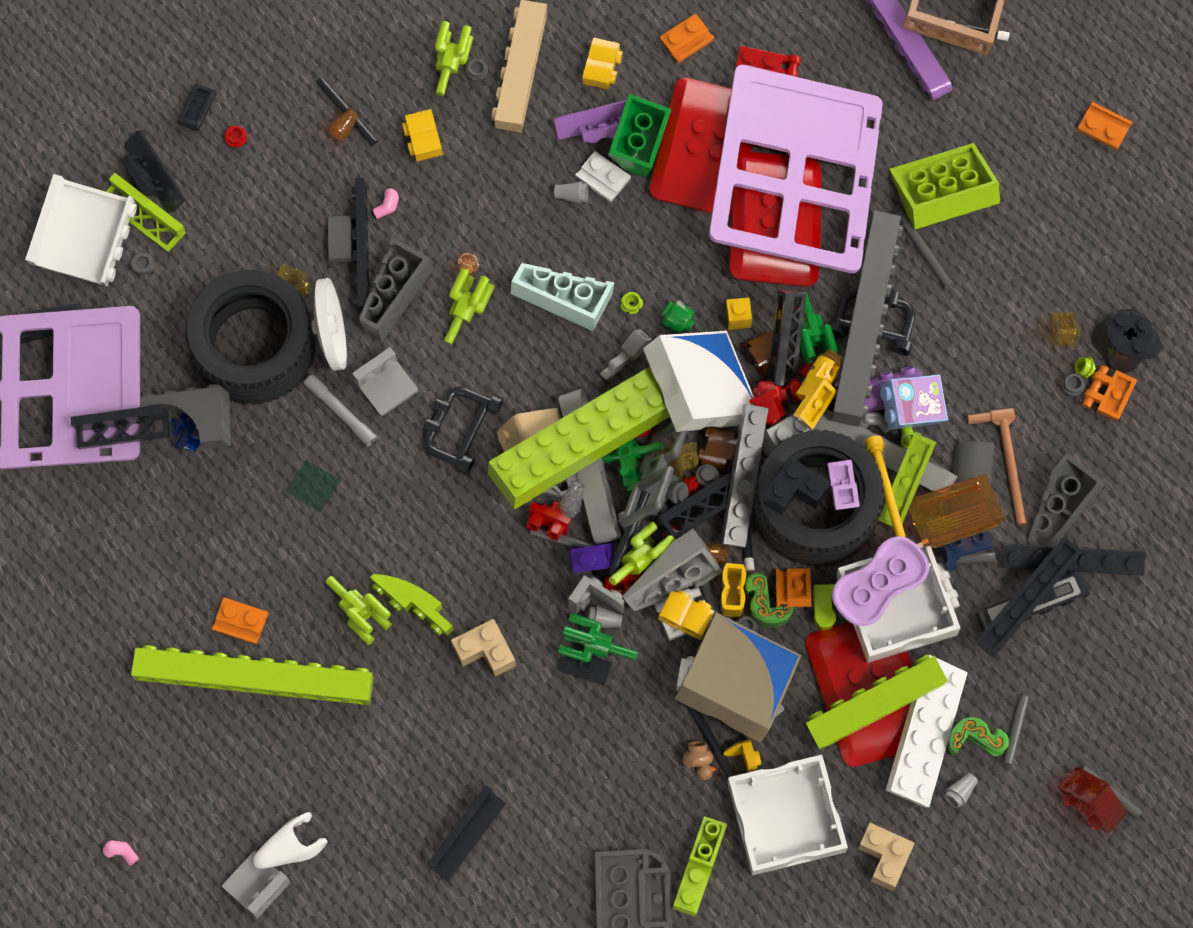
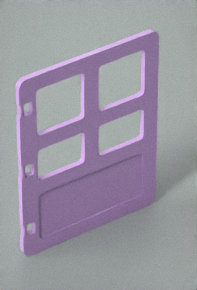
(805, 122)
(92, 373)

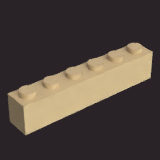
(520, 67)

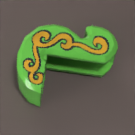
(760, 606)
(979, 733)

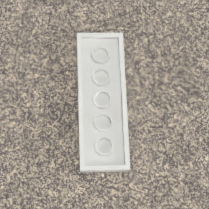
(926, 739)

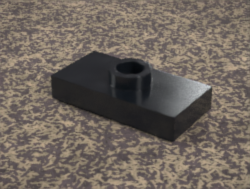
(196, 107)
(595, 670)

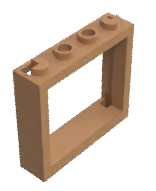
(953, 32)

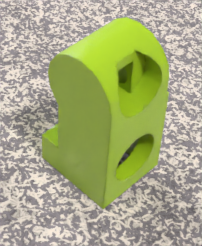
(822, 602)

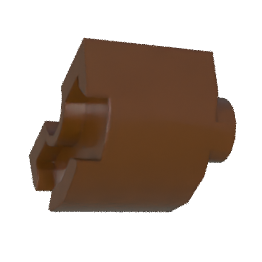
(759, 352)
(719, 448)

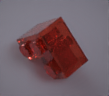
(1093, 799)

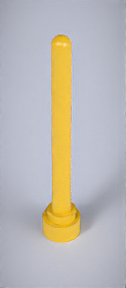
(875, 446)

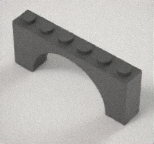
(206, 407)

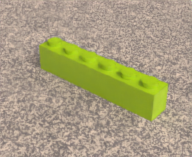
(877, 702)

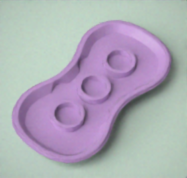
(868, 591)

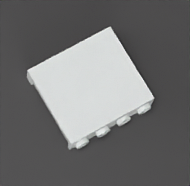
(81, 231)

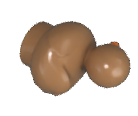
(700, 757)

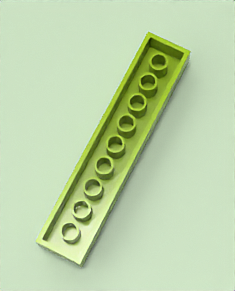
(579, 439)

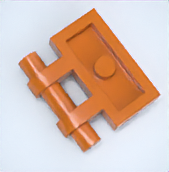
(1116, 395)

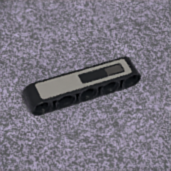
(1061, 594)

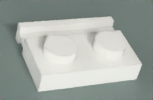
(603, 176)

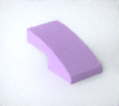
(843, 485)

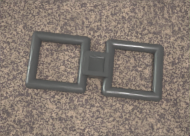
(653, 471)

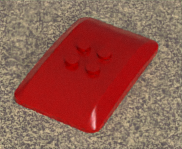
(692, 145)
(760, 215)
(843, 671)

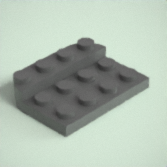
(632, 890)

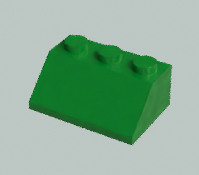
(639, 135)

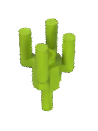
(451, 54)
(467, 302)
(642, 554)
(360, 609)

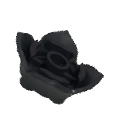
(1122, 353)

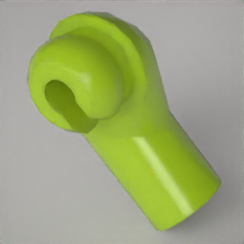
(907, 434)

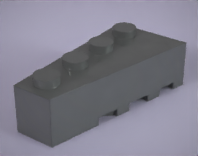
(394, 288)

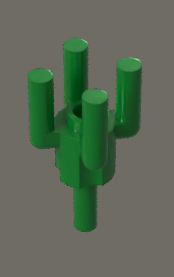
(814, 334)
(593, 642)

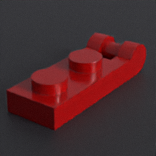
(768, 60)

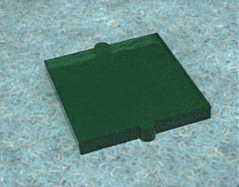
(313, 486)

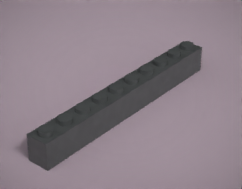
(866, 319)

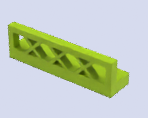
(152, 211)
(909, 475)

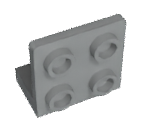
(384, 382)
(593, 587)
(255, 887)

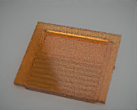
(956, 512)

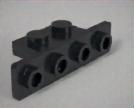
(150, 172)

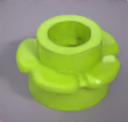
(631, 297)
(1084, 367)

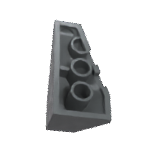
(1065, 499)

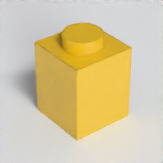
(738, 313)

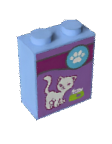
(913, 402)

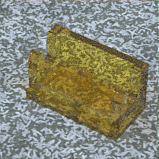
(687, 460)

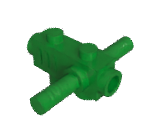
(629, 457)

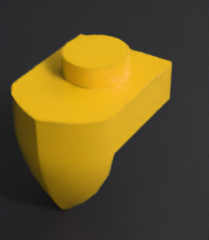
(746, 749)

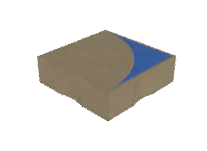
(738, 677)

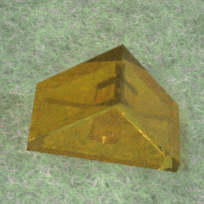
(1065, 329)

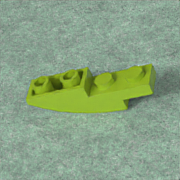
(406, 595)
(699, 866)

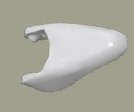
(285, 847)

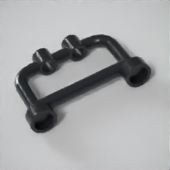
(901, 341)
(442, 408)

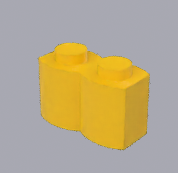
(601, 63)
(423, 135)
(733, 590)
(686, 614)

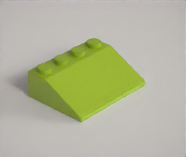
(945, 186)

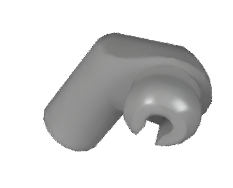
(877, 419)

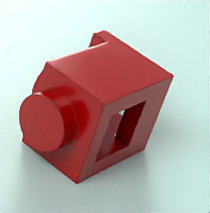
(771, 401)

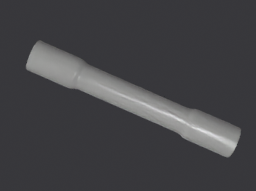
(336, 406)

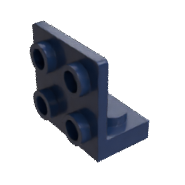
(972, 544)

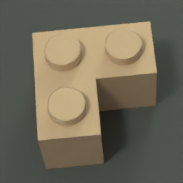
(485, 642)
(891, 851)

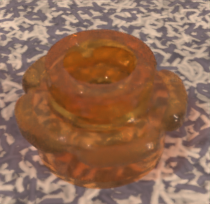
(469, 262)

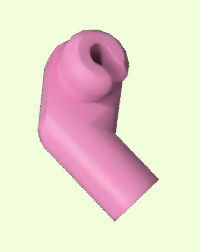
(389, 204)
(120, 848)

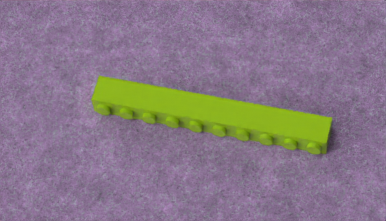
(252, 675)

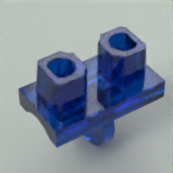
(185, 441)

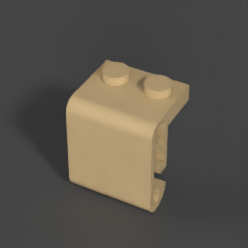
(526, 425)

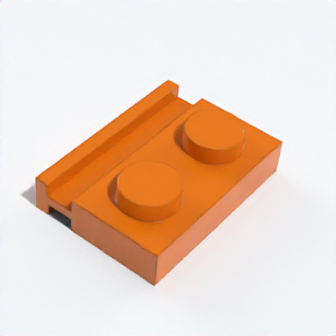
(686, 38)
(1104, 126)
(793, 587)
(240, 621)

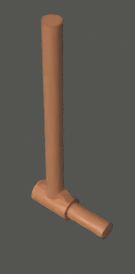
(1003, 419)

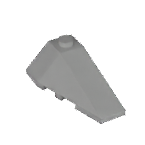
(678, 567)

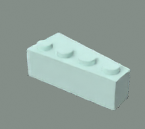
(563, 294)

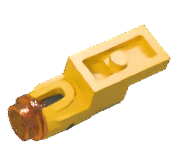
(817, 388)

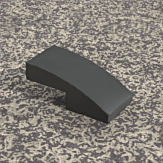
(339, 238)

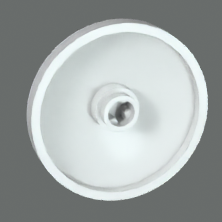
(329, 324)

